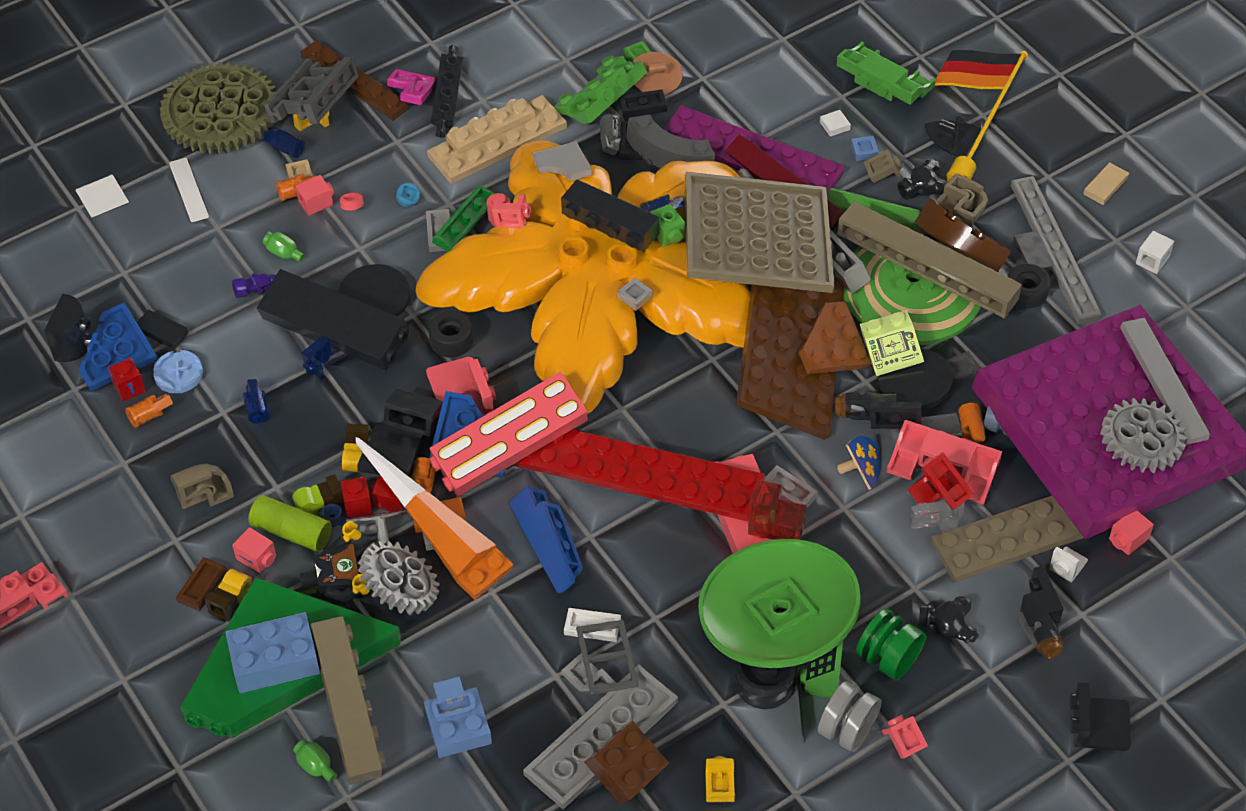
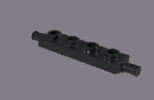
(446, 91)

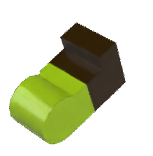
(316, 497)

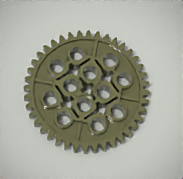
(217, 107)

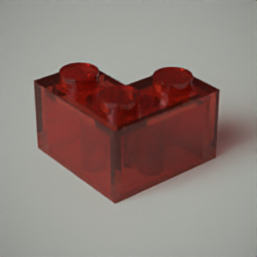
(772, 516)

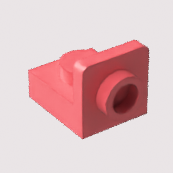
(511, 213)
(905, 735)

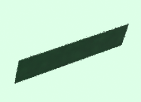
(800, 704)

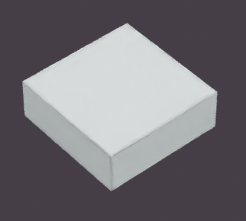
(835, 123)

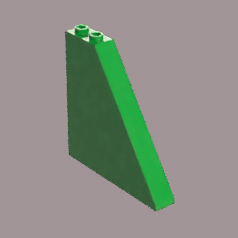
(215, 697)

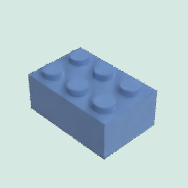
(272, 652)

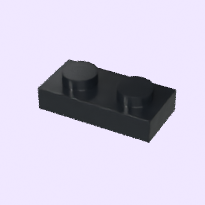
(642, 103)

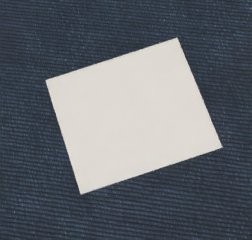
(102, 196)

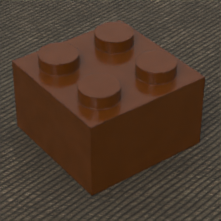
(626, 762)

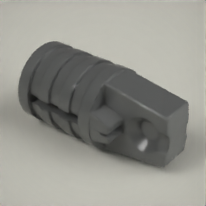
(610, 133)

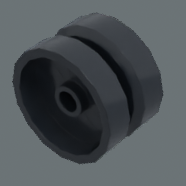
(764, 686)

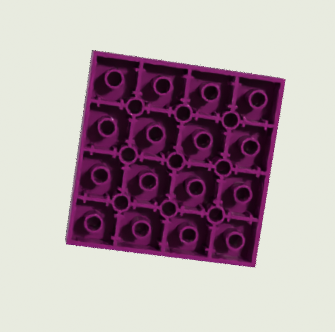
(1054, 412)

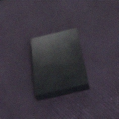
(395, 445)

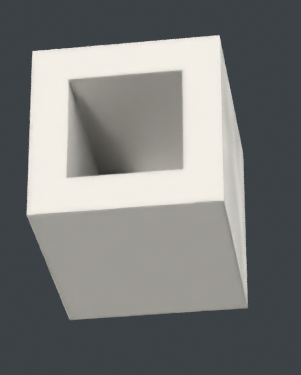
(1154, 252)

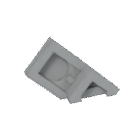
(576, 675)

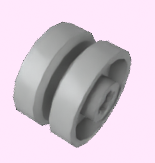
(849, 716)

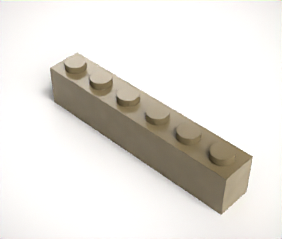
(346, 700)

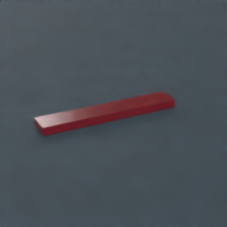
(769, 169)

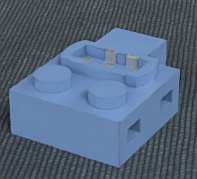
(456, 718)

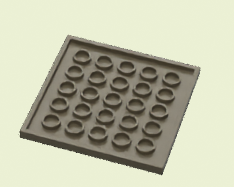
(757, 232)

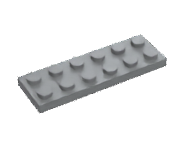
(561, 767)

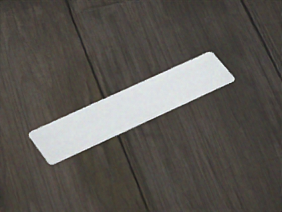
(188, 190)

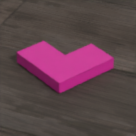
(415, 85)

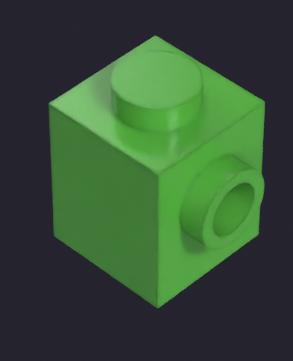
(670, 225)

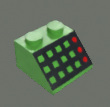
(822, 673)

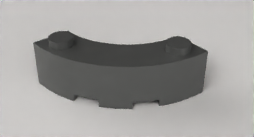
(662, 146)

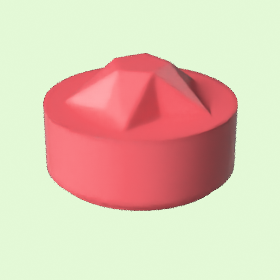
(351, 201)

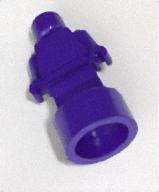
(257, 283)

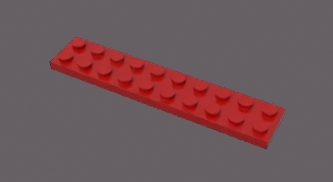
(647, 473)

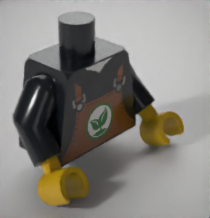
(337, 569)

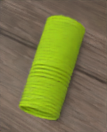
(295, 524)

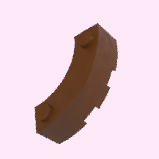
(956, 234)

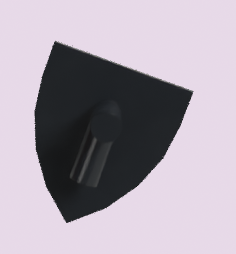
(953, 135)

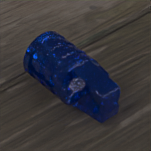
(285, 142)
(664, 200)
(256, 403)

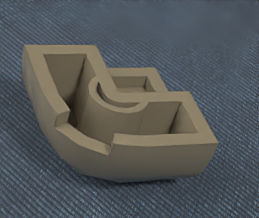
(964, 198)
(200, 484)

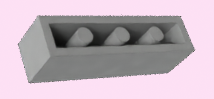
(847, 266)

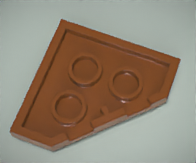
(834, 342)

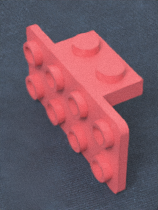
(463, 377)

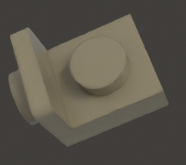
(883, 166)

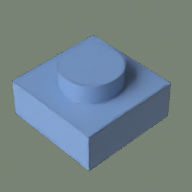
(864, 148)

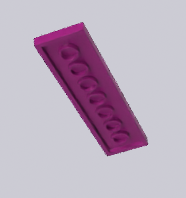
(720, 134)

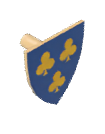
(865, 457)

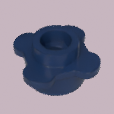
(333, 510)

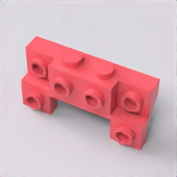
(921, 444)
(20, 592)

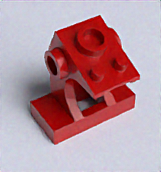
(940, 481)

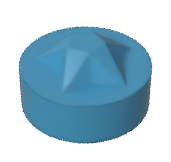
(408, 195)

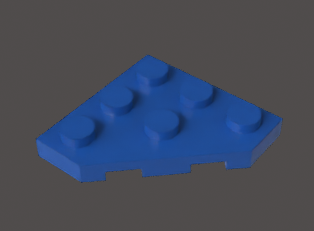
(114, 341)
(456, 413)

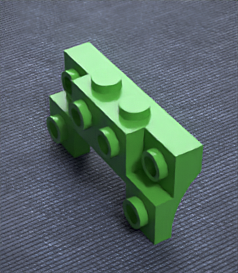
(883, 75)
(613, 81)

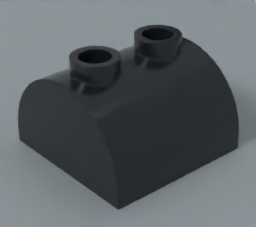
(68, 330)

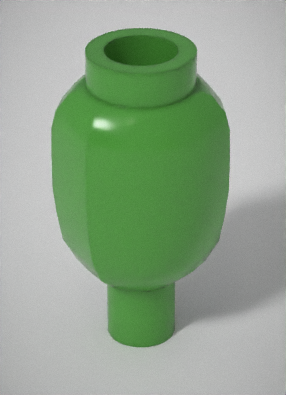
(282, 246)
(314, 759)

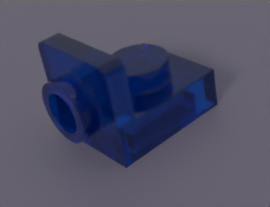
(316, 355)

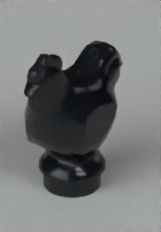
(922, 181)
(949, 619)

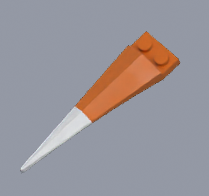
(462, 548)

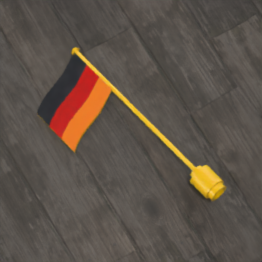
(978, 71)

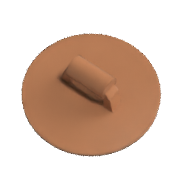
(662, 73)

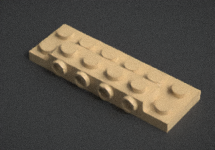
(495, 137)

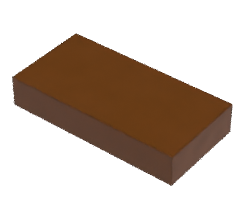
(200, 583)

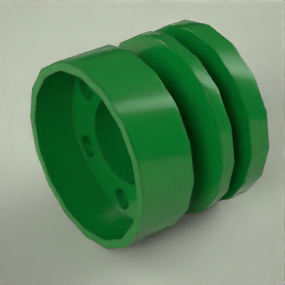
(890, 644)

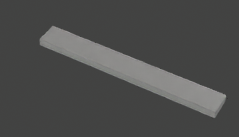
(1064, 265)

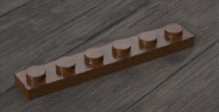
(363, 87)

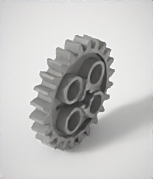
(1143, 435)
(398, 577)

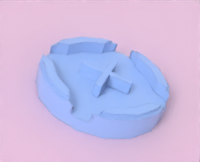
(177, 371)

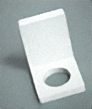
(1067, 563)

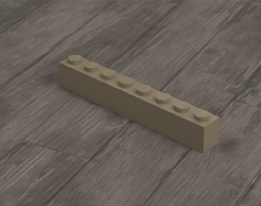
(929, 259)

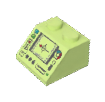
(891, 342)

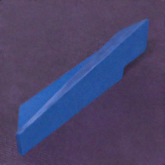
(548, 536)

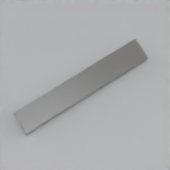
(1164, 379)

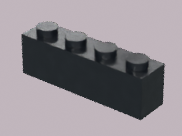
(610, 215)

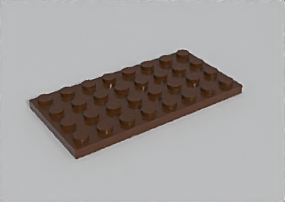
(771, 369)

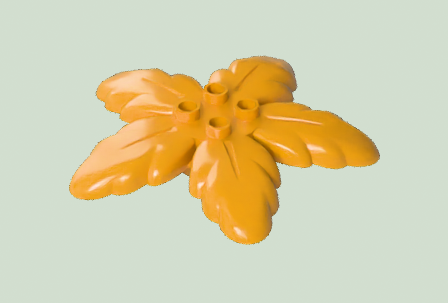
(578, 275)

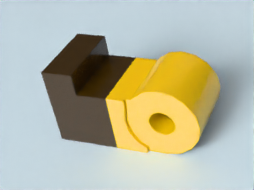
(351, 450)
(228, 594)

